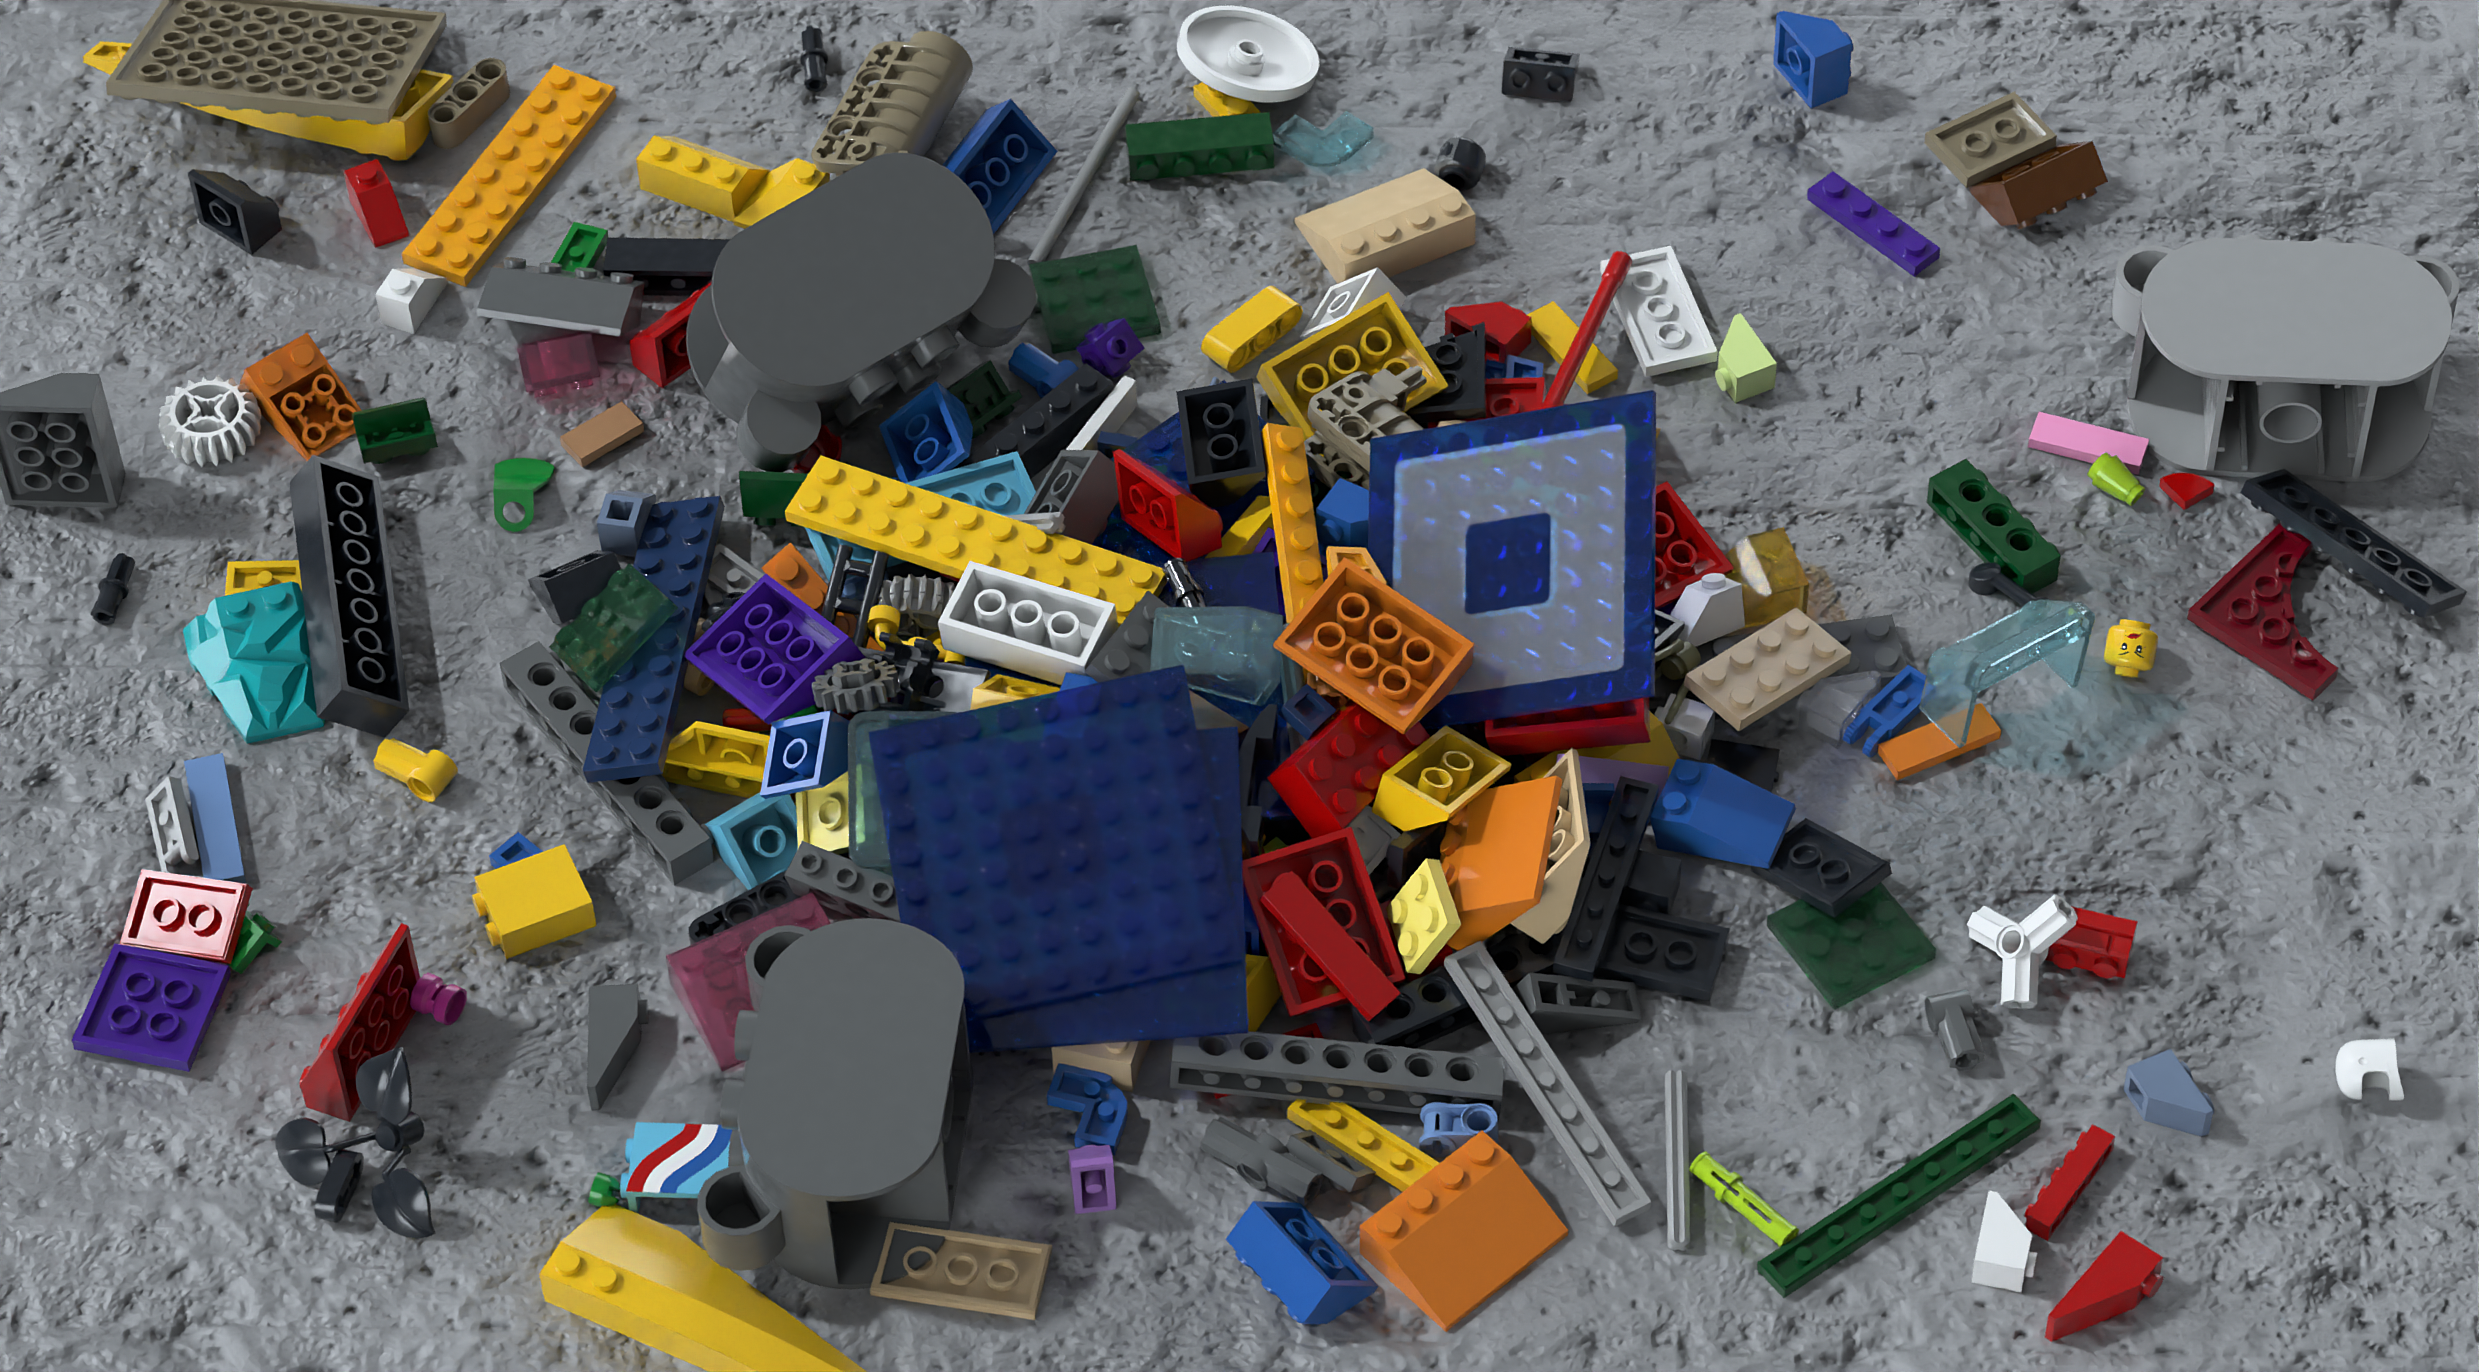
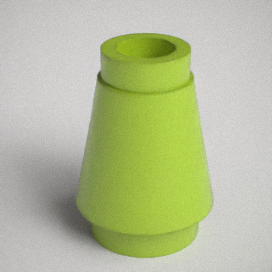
(2115, 479)

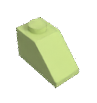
(1744, 363)

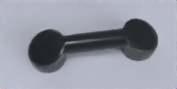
(1987, 579)

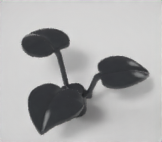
(382, 1087)

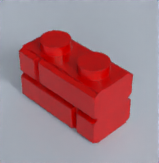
(2096, 944)

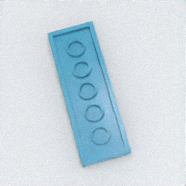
(992, 484)

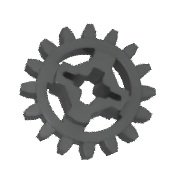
(855, 686)

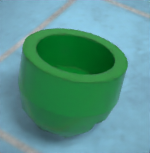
(602, 1190)

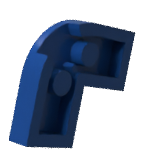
(1094, 1096)

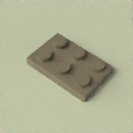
(1990, 139)

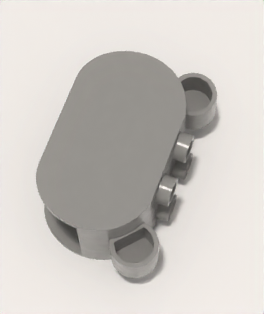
(2284, 355)

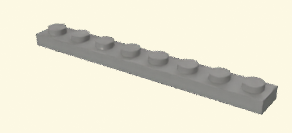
(1547, 1084)

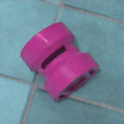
(439, 999)

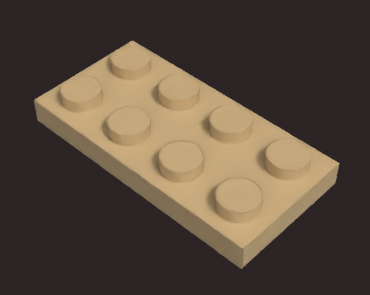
(1767, 669)

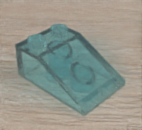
(1221, 649)

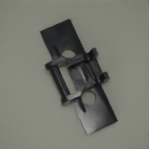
(919, 670)

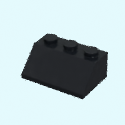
(1221, 441)

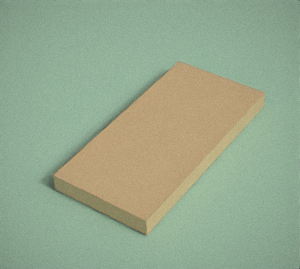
(971, 1273)

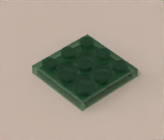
(1091, 290)
(612, 627)
(1854, 950)

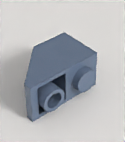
(623, 520)
(2167, 1095)

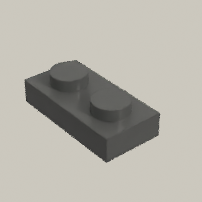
(1341, 1168)

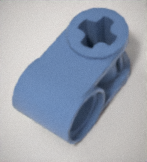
(1455, 1126)

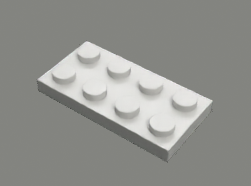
(1662, 314)

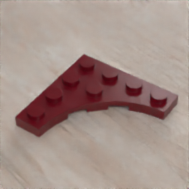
(2255, 613)

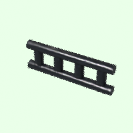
(836, 603)

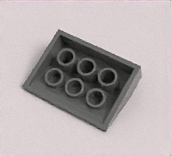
(59, 444)

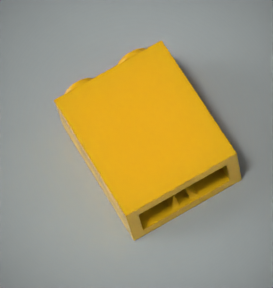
(533, 902)

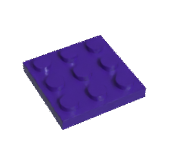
(151, 1007)

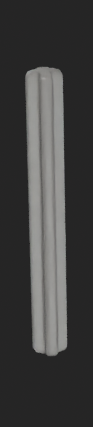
(1677, 1160)

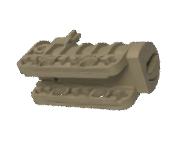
(901, 110)
(1353, 414)

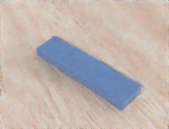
(214, 819)

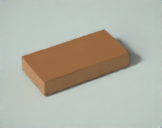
(602, 434)

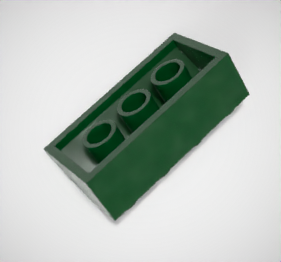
(769, 494)

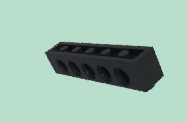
(1427, 1021)

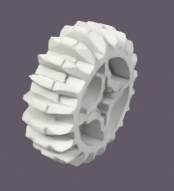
(210, 421)

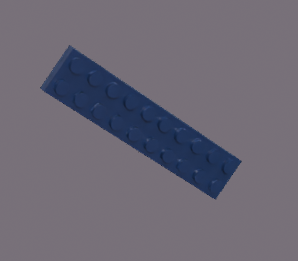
(644, 694)

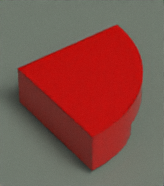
(2186, 488)

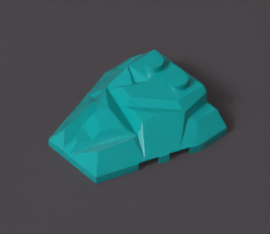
(257, 660)

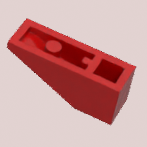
(2108, 1287)

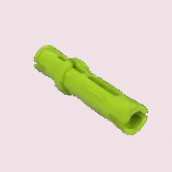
(1709, 1170)

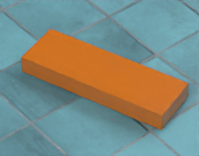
(1930, 746)

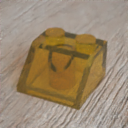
(1769, 576)

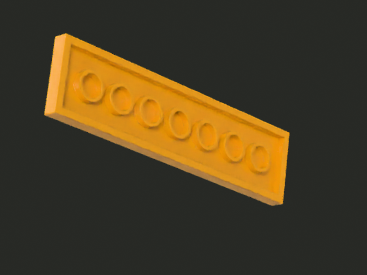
(509, 175)

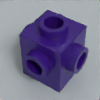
(1110, 347)

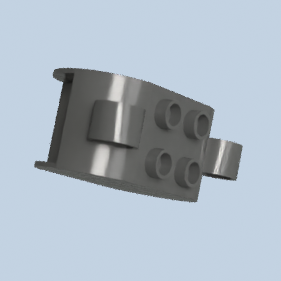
(846, 300)
(842, 1105)

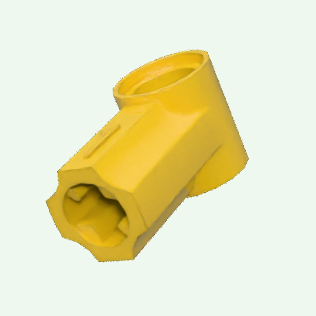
(422, 772)

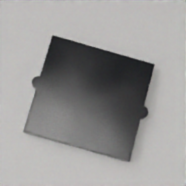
(1746, 761)

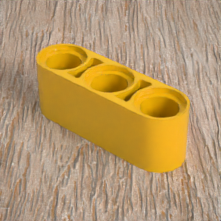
(1251, 329)

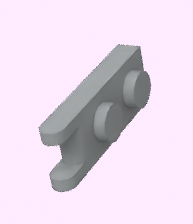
(171, 825)

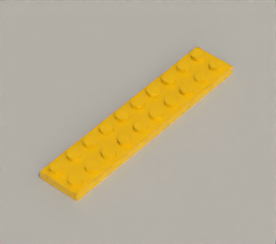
(951, 533)

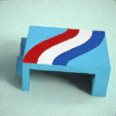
(672, 1160)

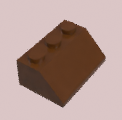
(2041, 184)

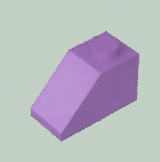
(1092, 1178)

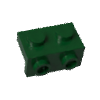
(984, 396)
(394, 431)

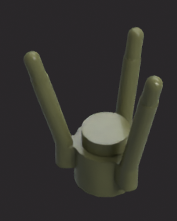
(1676, 662)

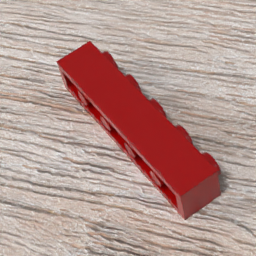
(2069, 1182)

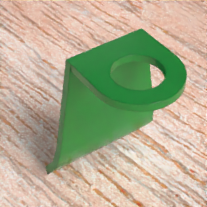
(517, 482)

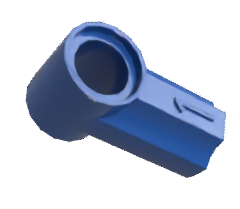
(1039, 368)

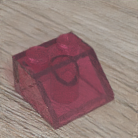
(557, 363)

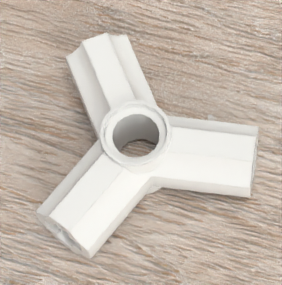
(2022, 945)

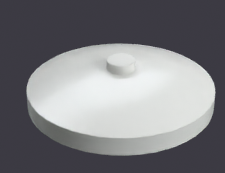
(1247, 53)

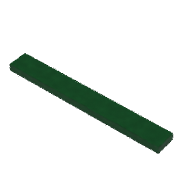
(1898, 1195)

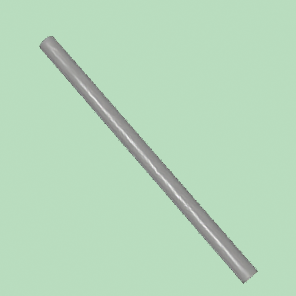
(1084, 176)

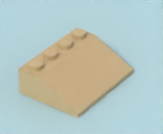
(1390, 227)
(1566, 855)

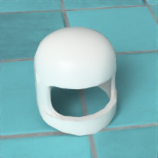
(2367, 1065)

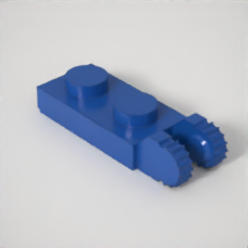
(1888, 710)

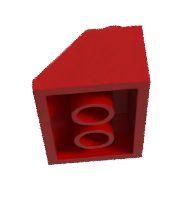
(662, 346)
(1165, 510)

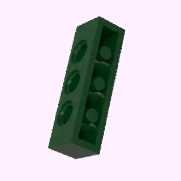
(1993, 526)

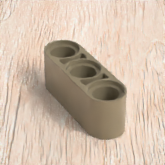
(468, 103)

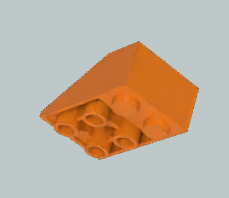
(302, 397)

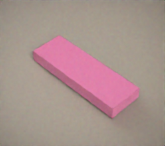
(2086, 441)

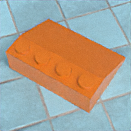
(1376, 647)
(1498, 856)
(1461, 1231)

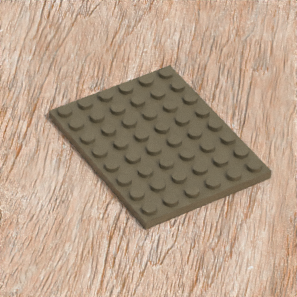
(279, 57)

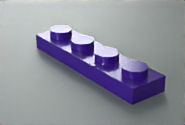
(1873, 223)

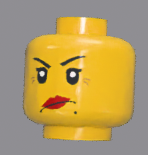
(2131, 647)

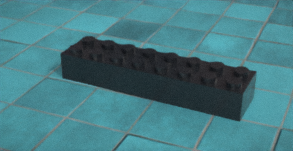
(348, 597)

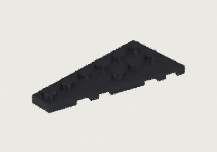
(1463, 368)

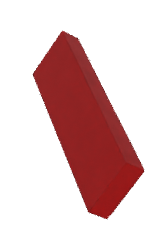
(1330, 946)

